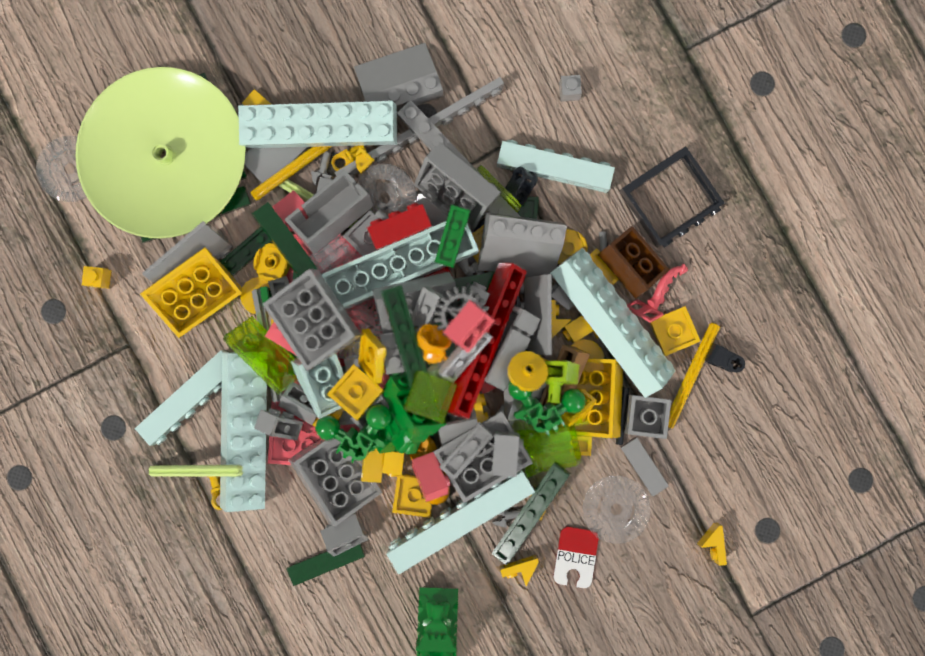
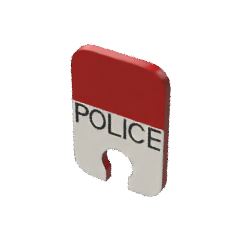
(576, 551)

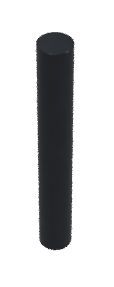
(625, 392)

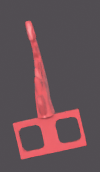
(658, 297)

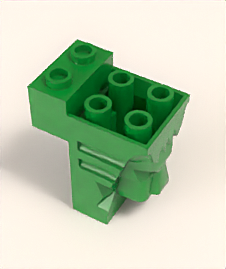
(405, 428)
(437, 622)

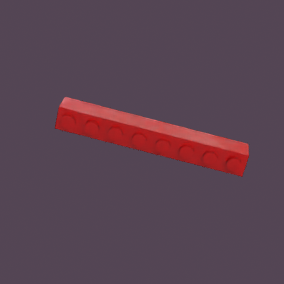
(501, 299)

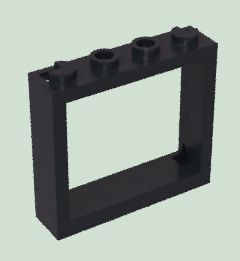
(701, 179)

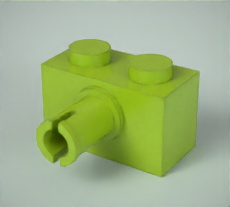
(558, 374)

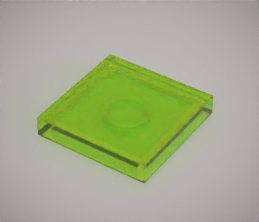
(430, 396)

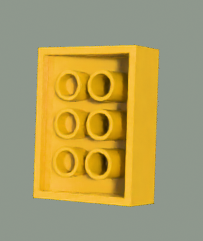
(192, 292)
(606, 388)

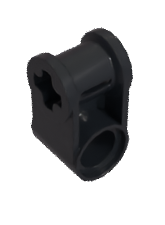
(519, 186)
(722, 357)

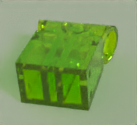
(545, 450)

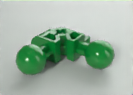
(571, 401)
(353, 443)

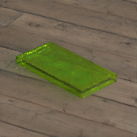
(262, 354)

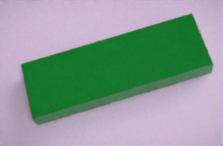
(452, 236)

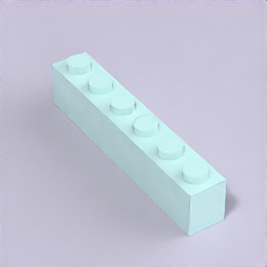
(555, 166)
(183, 402)

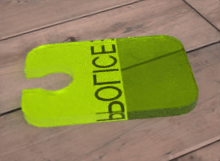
(504, 193)

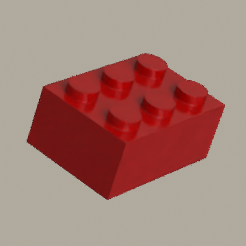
(399, 226)

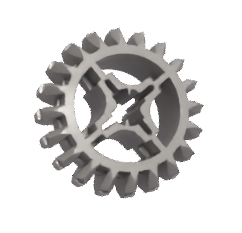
(445, 306)

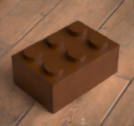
(633, 262)

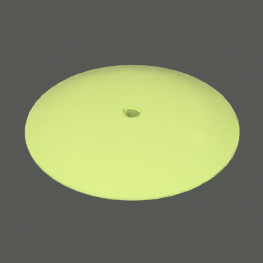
(123, 147)

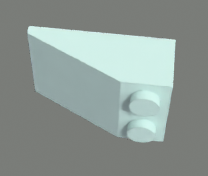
(318, 383)

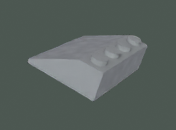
(401, 77)
(456, 184)
(200, 237)
(522, 241)
(538, 303)
(312, 319)
(478, 474)
(333, 480)

